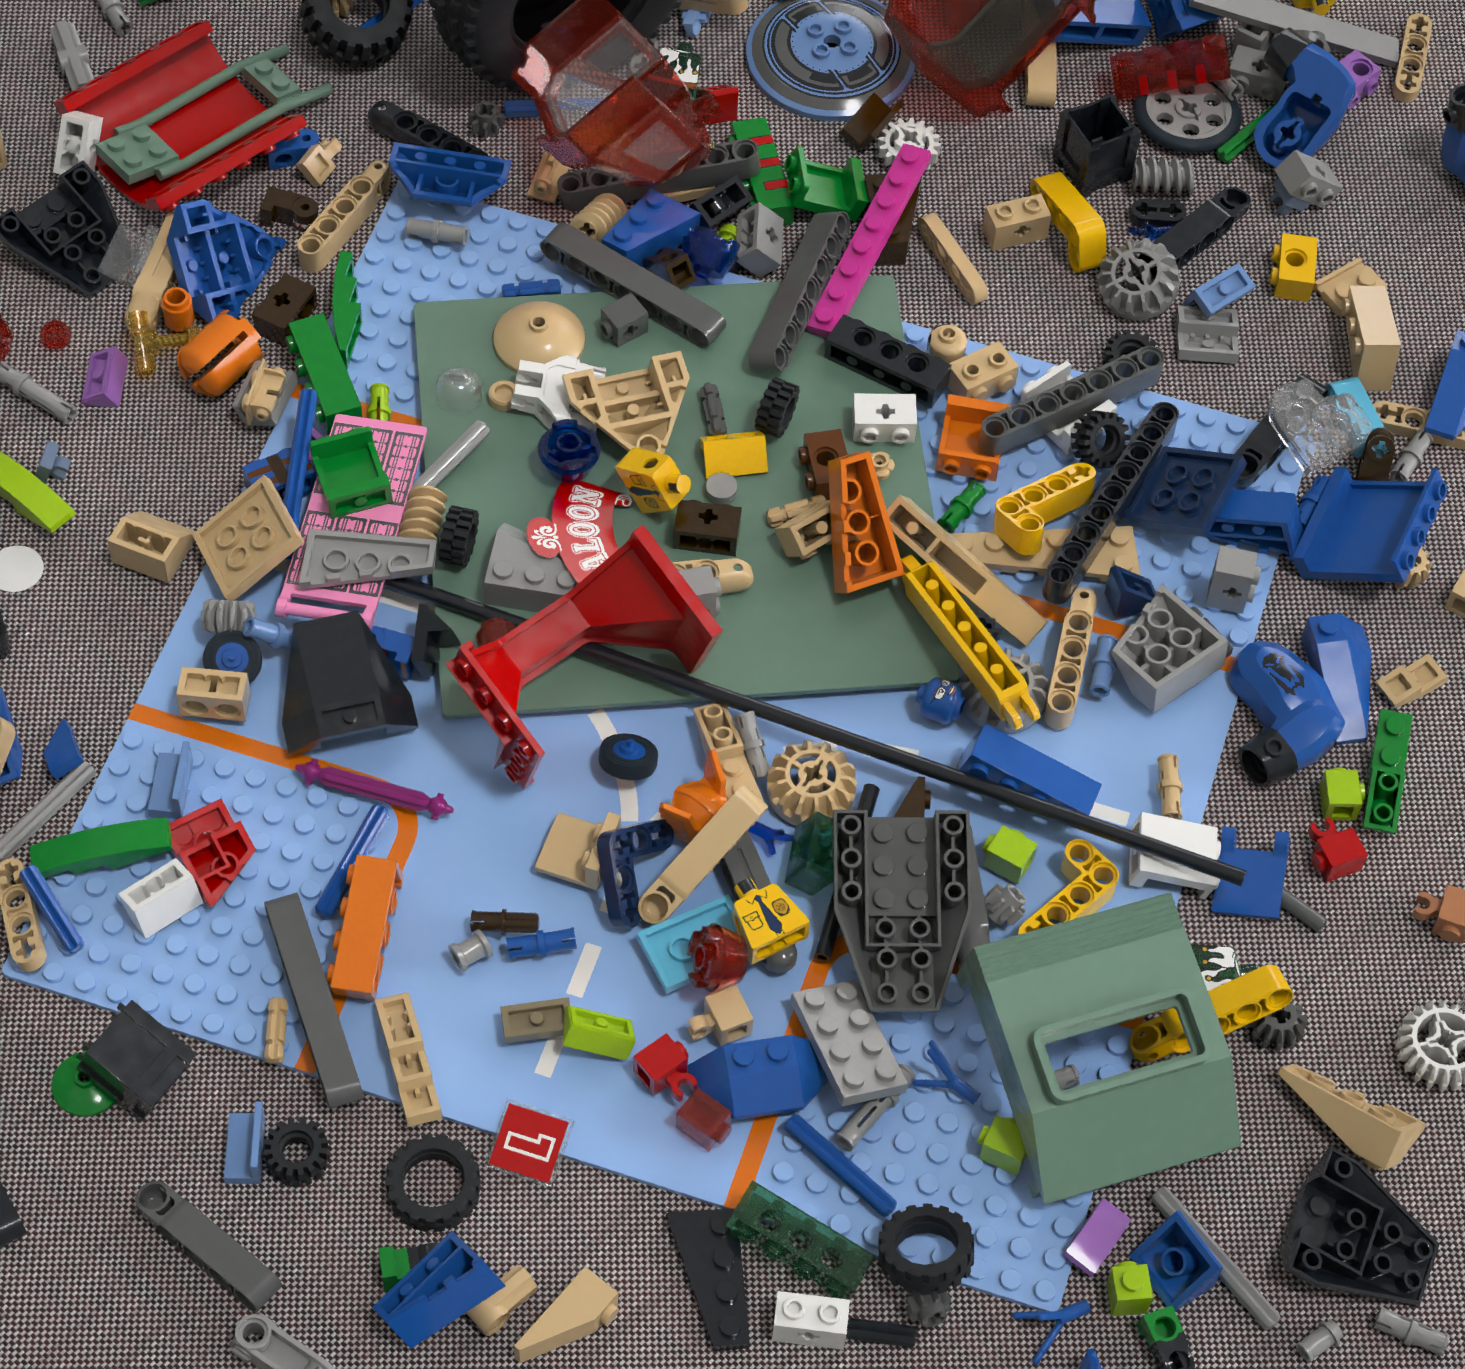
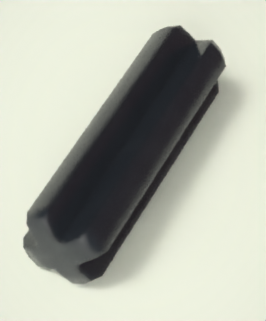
(881, 1332)

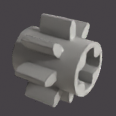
(1005, 904)

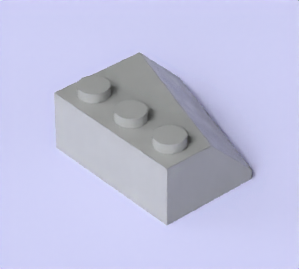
(520, 576)
(1168, 651)

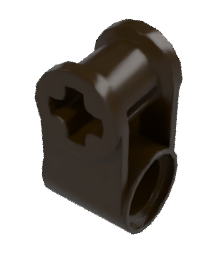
(1376, 463)

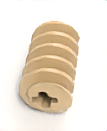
(600, 216)
(423, 513)

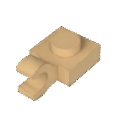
(317, 161)

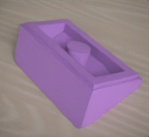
(105, 378)

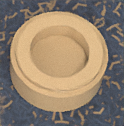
(501, 395)

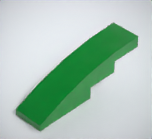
(346, 310)
(100, 846)

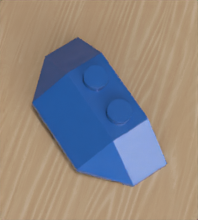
(447, 174)
(761, 1076)

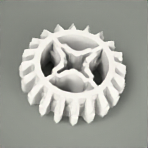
(1437, 1055)

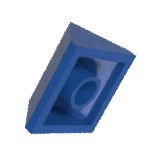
(1178, 1262)

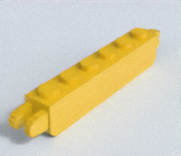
(968, 641)

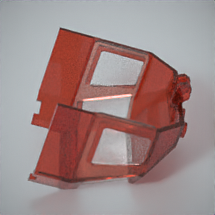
(613, 98)

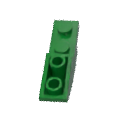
(1386, 772)

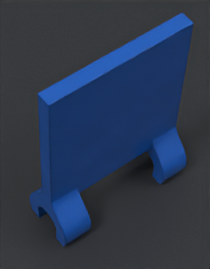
(1263, 883)

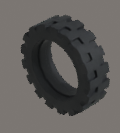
(428, 1149)
(930, 1276)

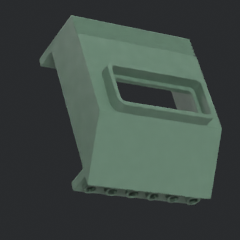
(1088, 979)

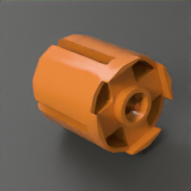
(222, 332)

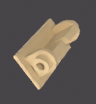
(545, 180)
(258, 401)

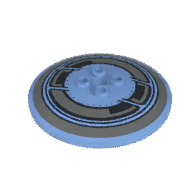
(820, 82)

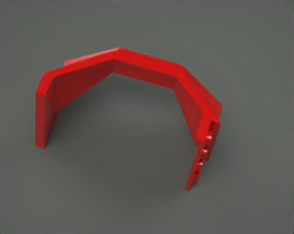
(625, 601)

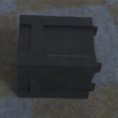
(1096, 145)
(135, 1060)

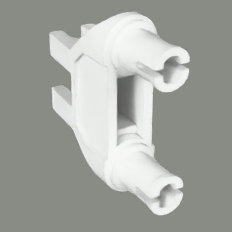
(543, 393)

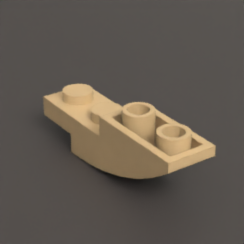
(720, 733)

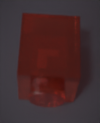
(704, 1120)

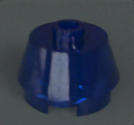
(709, 252)
(569, 450)

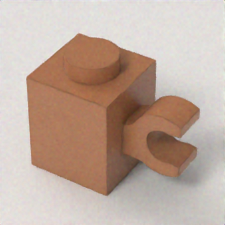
(1448, 913)

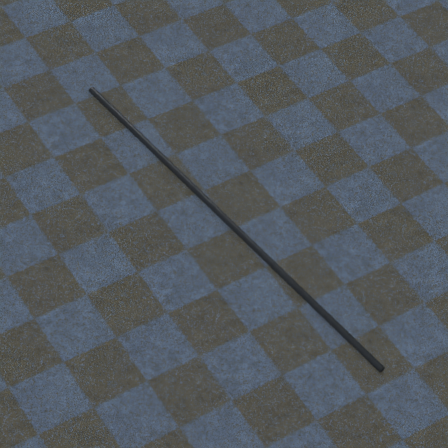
(848, 739)

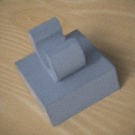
(1289, 201)
(51, 464)

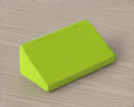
(598, 1033)

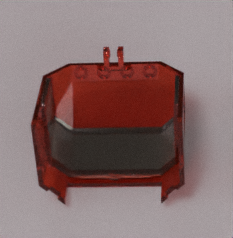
(979, 45)

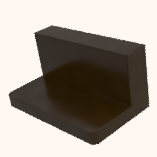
(868, 121)

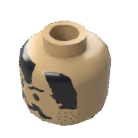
(947, 342)

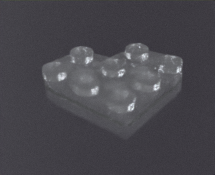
(1315, 426)

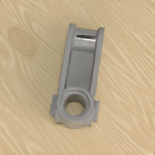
(275, 1349)

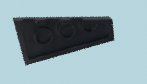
(714, 1274)

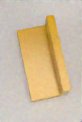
(734, 453)

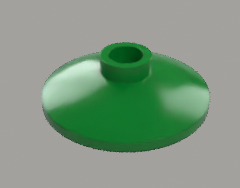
(77, 1097)

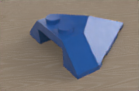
(218, 257)

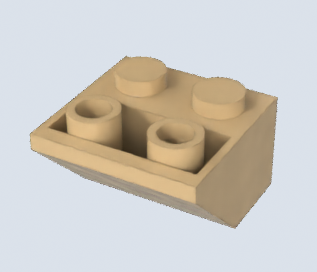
(150, 545)

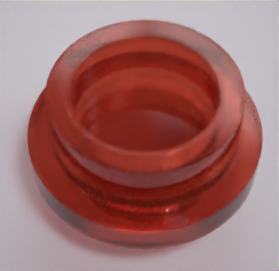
(55, 335)

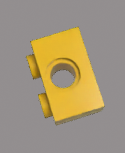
(1295, 267)

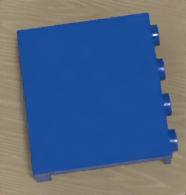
(1368, 528)

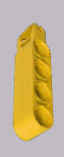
(1235, 1005)

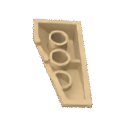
(1370, 1131)

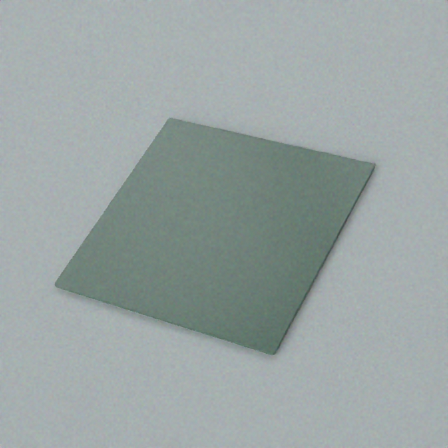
(780, 632)

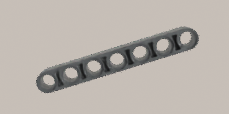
(724, 162)
(621, 276)
(799, 292)
(1070, 400)
(313, 1001)

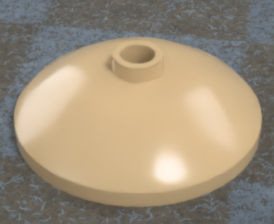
(519, 338)

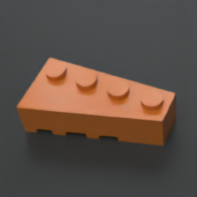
(860, 525)
(364, 927)

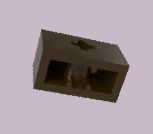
(286, 302)
(707, 527)

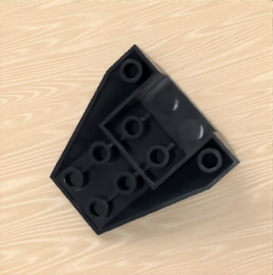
(66, 230)
(341, 684)
(1356, 1235)

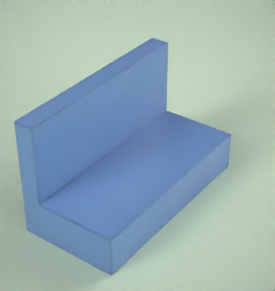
(1221, 290)
(171, 783)
(245, 1147)

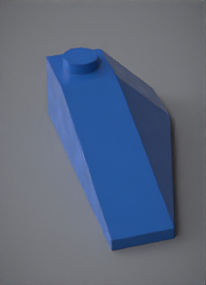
(1448, 408)
(1342, 657)

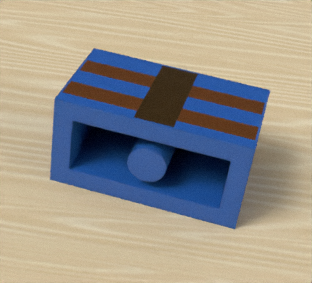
(276, 469)

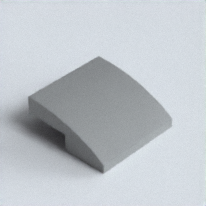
(1207, 338)

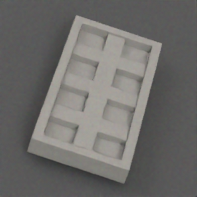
(848, 1043)

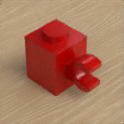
(1336, 852)
(664, 1066)

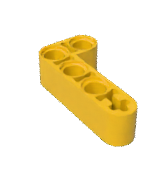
(1074, 219)
(1022, 514)
(1082, 887)

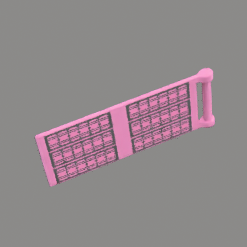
(399, 453)

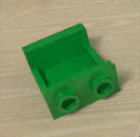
(826, 187)
(350, 472)

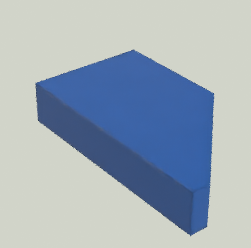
(63, 751)

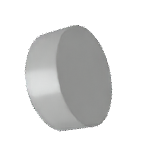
(721, 488)

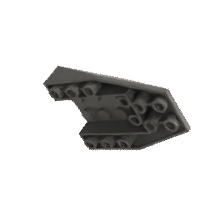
(902, 903)

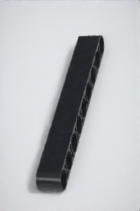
(1109, 504)

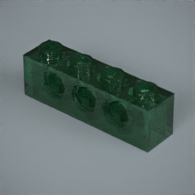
(819, 1239)

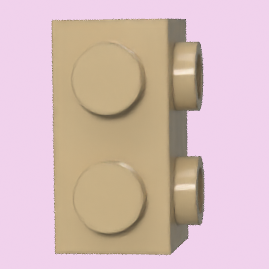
(983, 373)
(806, 531)

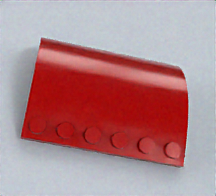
(159, 77)

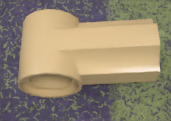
(496, 1310)

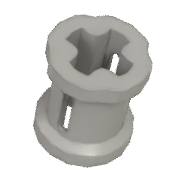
(470, 950)

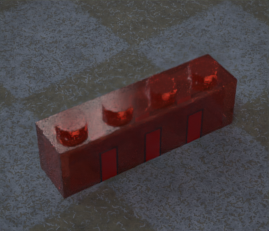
(1170, 66)

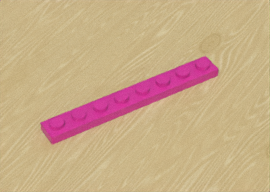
(869, 239)

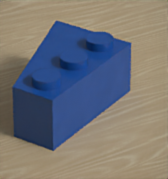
(1260, 520)
(437, 1291)

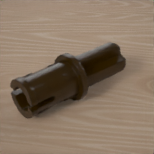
(505, 922)

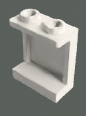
(1053, 377)
(1184, 834)

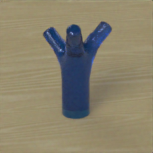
(1150, 231)
(770, 835)

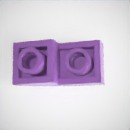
(1097, 1237)

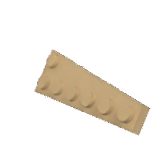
(998, 555)

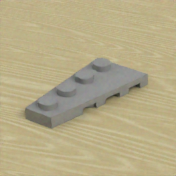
(353, 557)

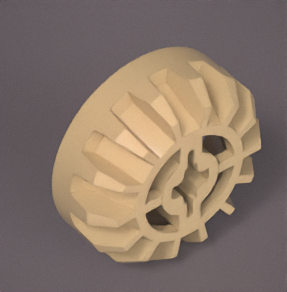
(810, 795)

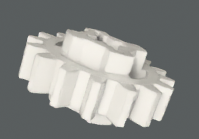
(909, 134)

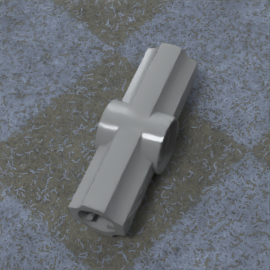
(71, 55)

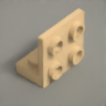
(572, 849)

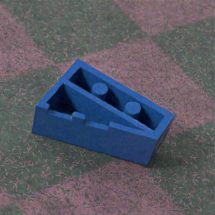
(651, 225)

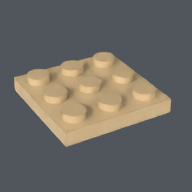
(248, 538)

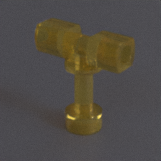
(148, 341)

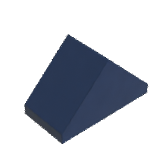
(1127, 592)

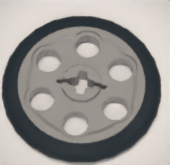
(1189, 113)

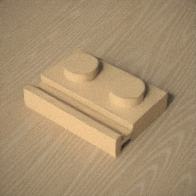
(1336, 284)

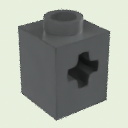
(623, 320)

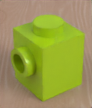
(1341, 794)
(1009, 853)
(1002, 1145)
(1129, 1289)

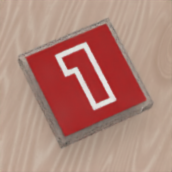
(529, 1143)

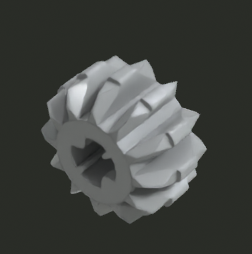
(226, 614)

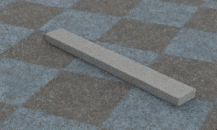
(1278, 17)

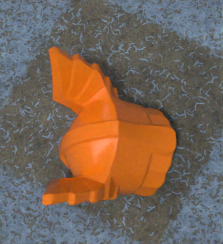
(696, 801)

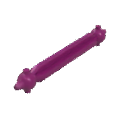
(374, 788)

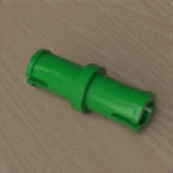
(962, 506)

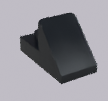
(429, 636)

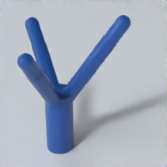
(954, 1082)
(1060, 1316)

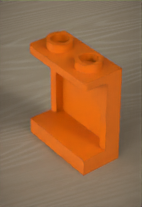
(960, 435)

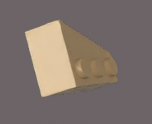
(1371, 336)

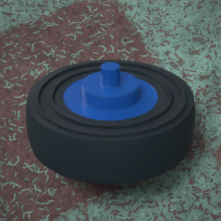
(233, 653)
(628, 756)

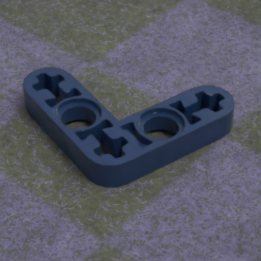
(620, 859)

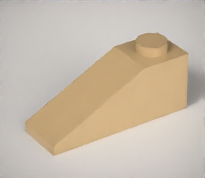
(573, 1315)

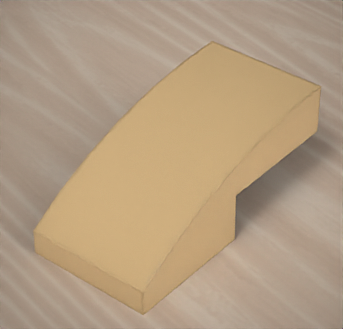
(1412, 682)

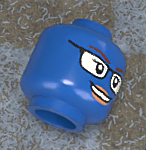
(941, 700)

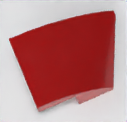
(211, 848)

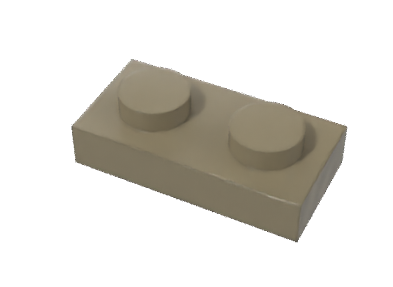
(533, 1020)

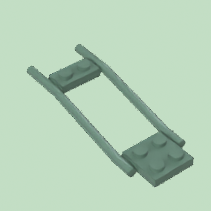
(141, 153)

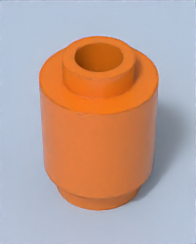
(177, 309)

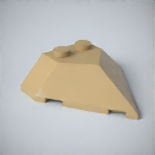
(634, 405)

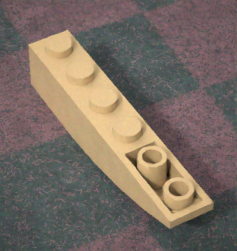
(964, 570)

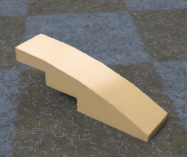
(408, 1059)

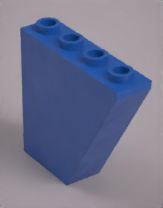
(1116, 24)

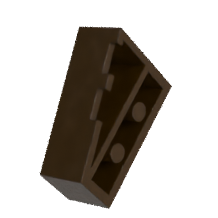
(897, 246)

